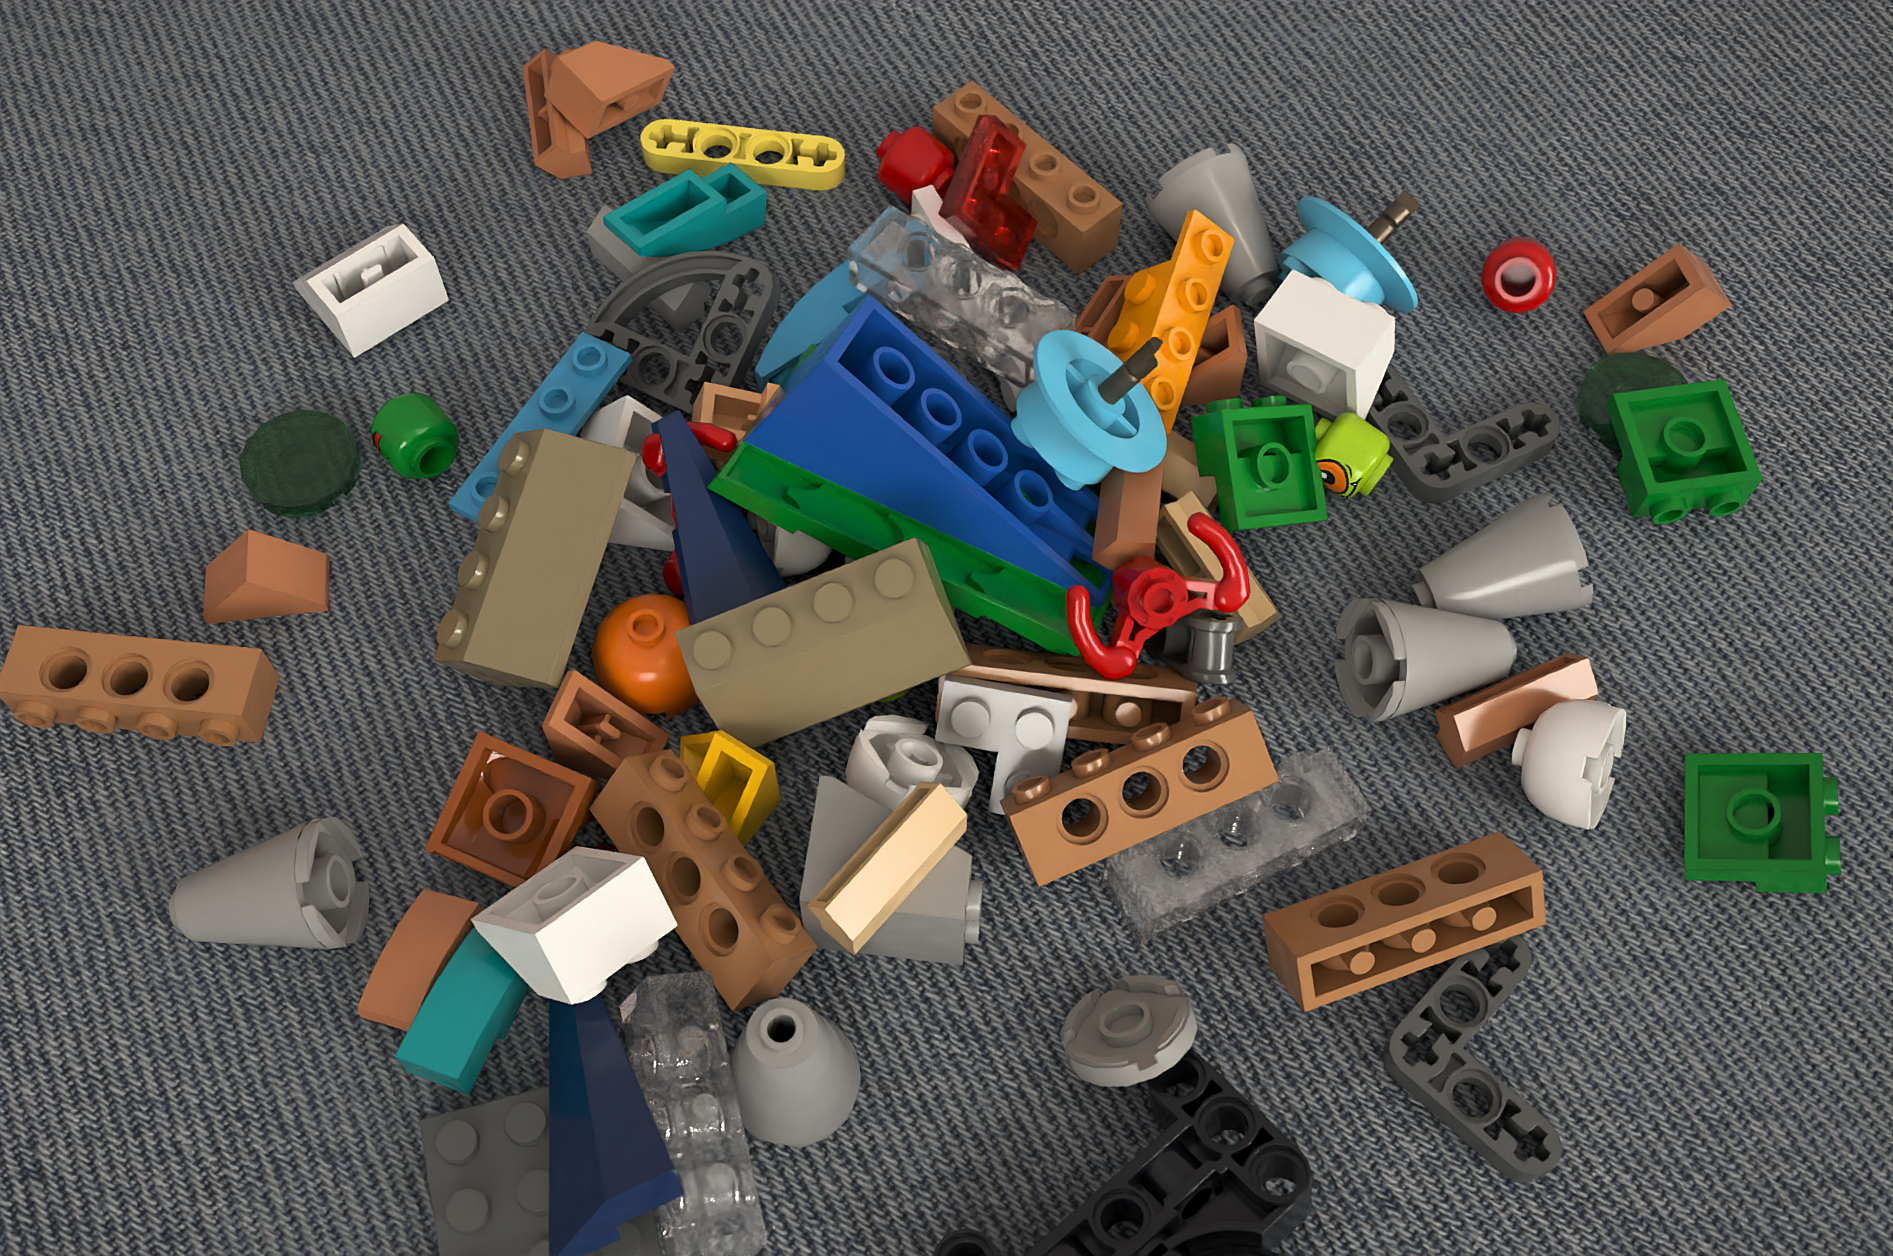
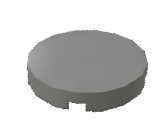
(1129, 1031)

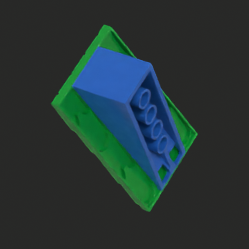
(919, 452)

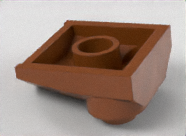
(511, 812)

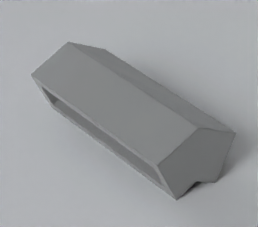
(678, 306)

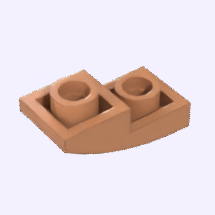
(416, 957)

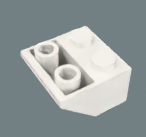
(374, 288)

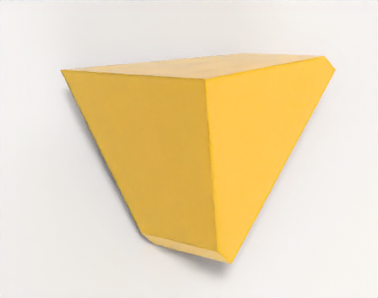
(733, 779)

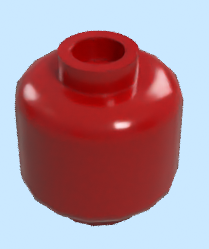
(914, 162)
(1518, 275)

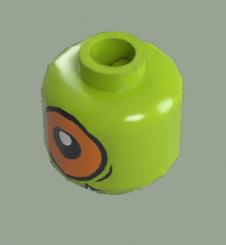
(1351, 454)

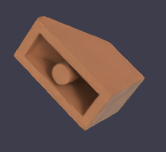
(605, 85)
(1658, 304)

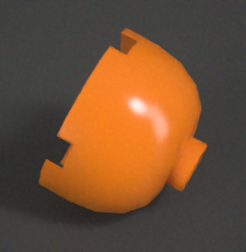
(640, 656)

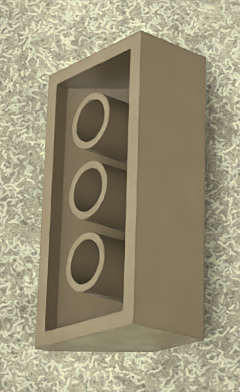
(534, 559)
(825, 645)

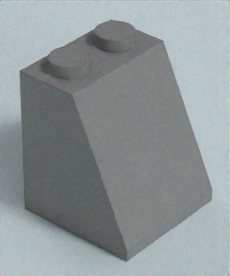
(931, 920)

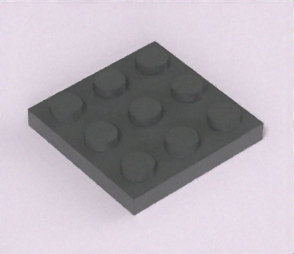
(493, 1182)

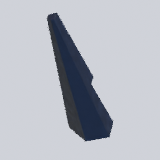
(713, 542)
(602, 1135)

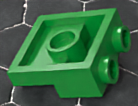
(1682, 451)
(1261, 462)
(1760, 820)

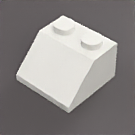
(1323, 346)
(645, 509)
(578, 922)

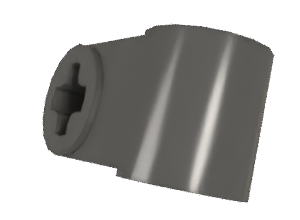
(1198, 646)

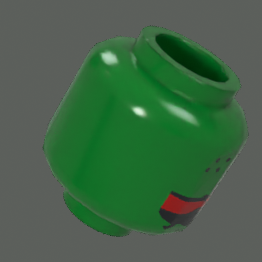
(415, 436)

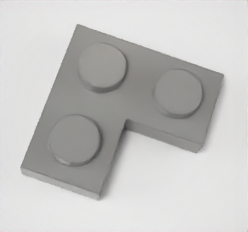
(1015, 721)

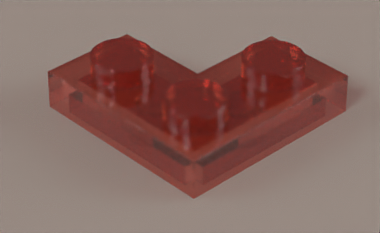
(979, 198)

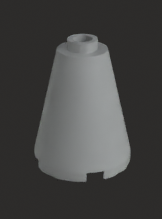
(1227, 196)
(1510, 567)
(1415, 656)
(279, 892)
(793, 1074)

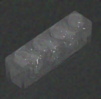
(955, 294)
(1158, 901)
(690, 1089)

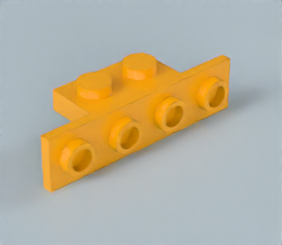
(1173, 305)

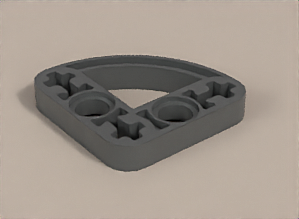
(689, 371)

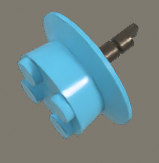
(1350, 255)
(1090, 409)

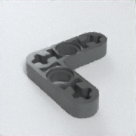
(1436, 451)
(1454, 1065)

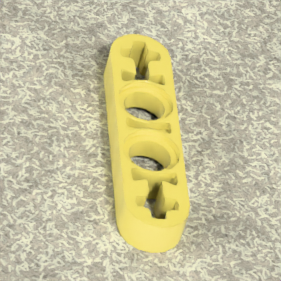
(745, 147)

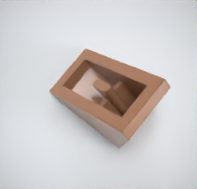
(1219, 360)
(265, 579)
(596, 730)

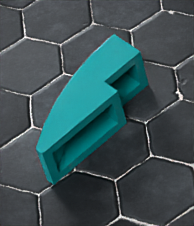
(690, 213)
(463, 1016)

